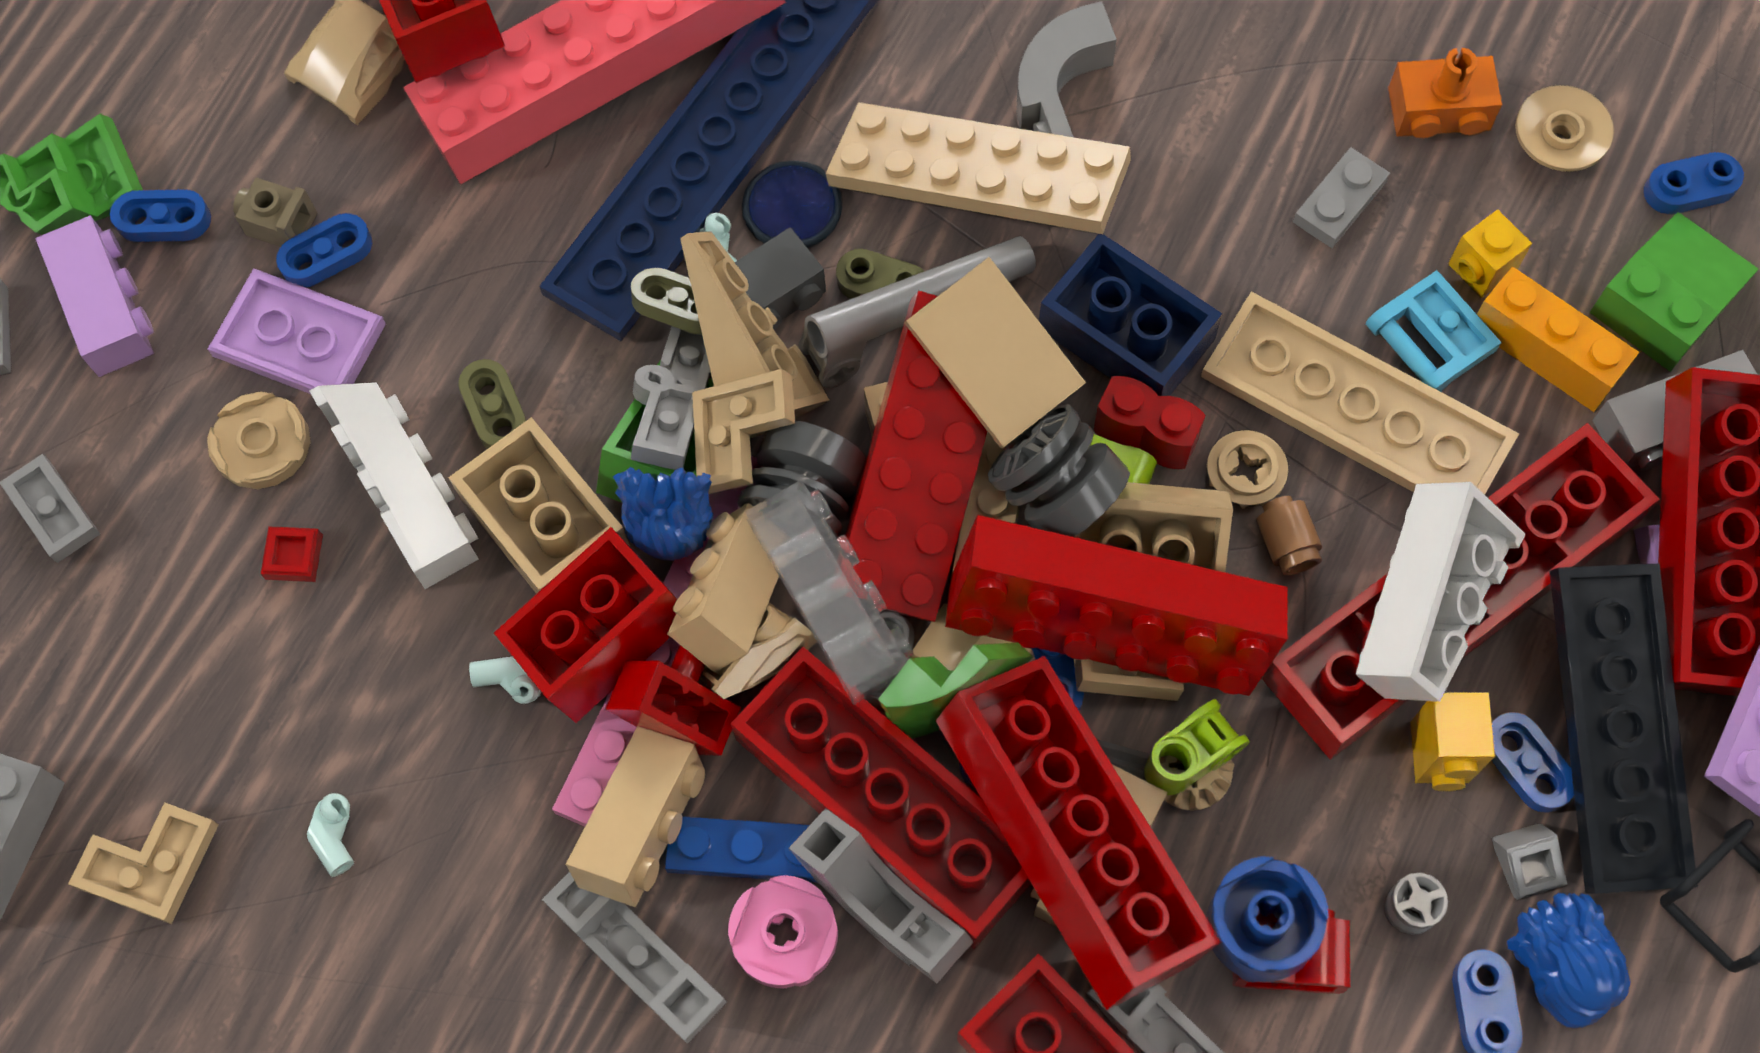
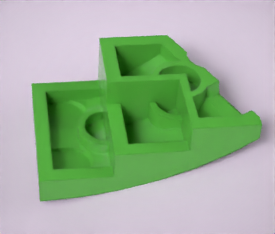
(68, 177)
(927, 686)

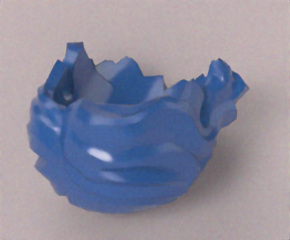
(665, 515)
(1571, 959)

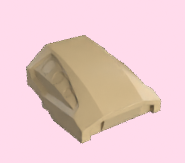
(349, 58)
(772, 648)

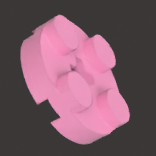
(769, 904)

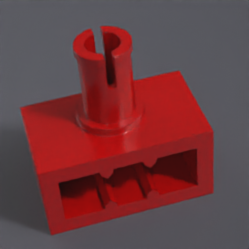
(674, 702)

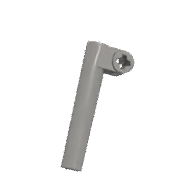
(840, 333)

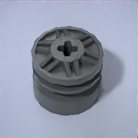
(810, 455)
(1059, 473)

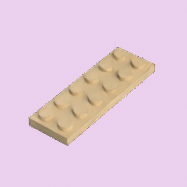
(980, 167)
(1354, 401)

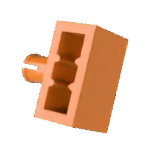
(1445, 95)

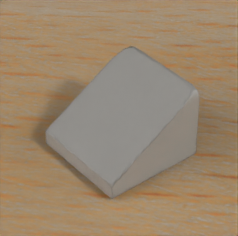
(1530, 860)

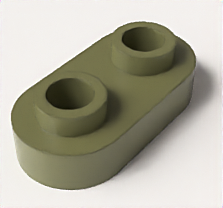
(881, 272)
(675, 295)
(494, 409)

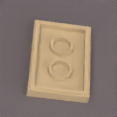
(995, 352)

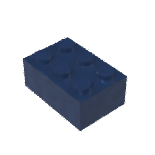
(1128, 317)

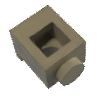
(273, 211)

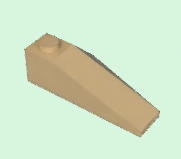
(738, 330)

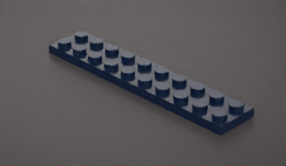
(700, 156)

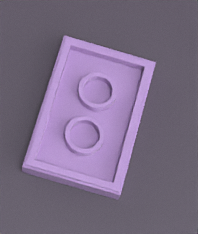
(295, 334)

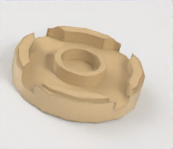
(259, 440)

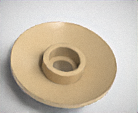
(1569, 113)

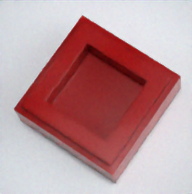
(291, 554)

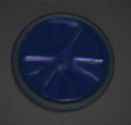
(793, 197)

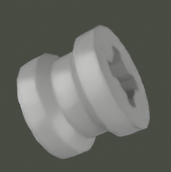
(1425, 897)

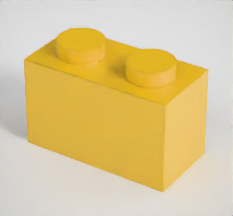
(1452, 740)

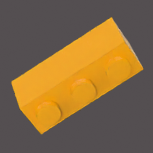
(1555, 339)

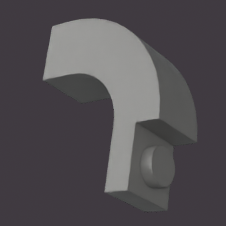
(1059, 52)
(877, 898)

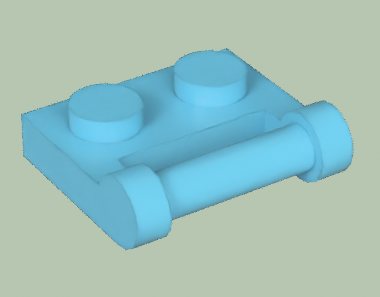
(1446, 325)

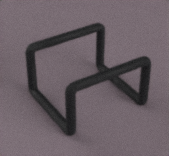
(1732, 841)

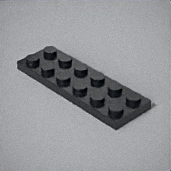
(1622, 728)

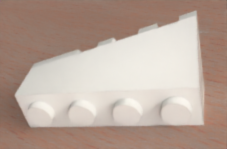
(397, 479)
(1435, 590)

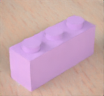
(96, 295)

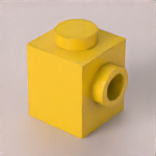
(1489, 252)

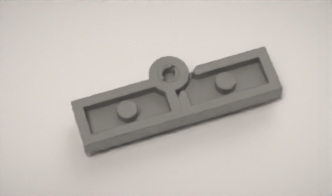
(667, 393)

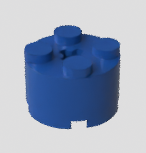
(1272, 888)

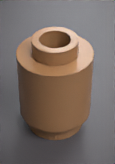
(1290, 535)

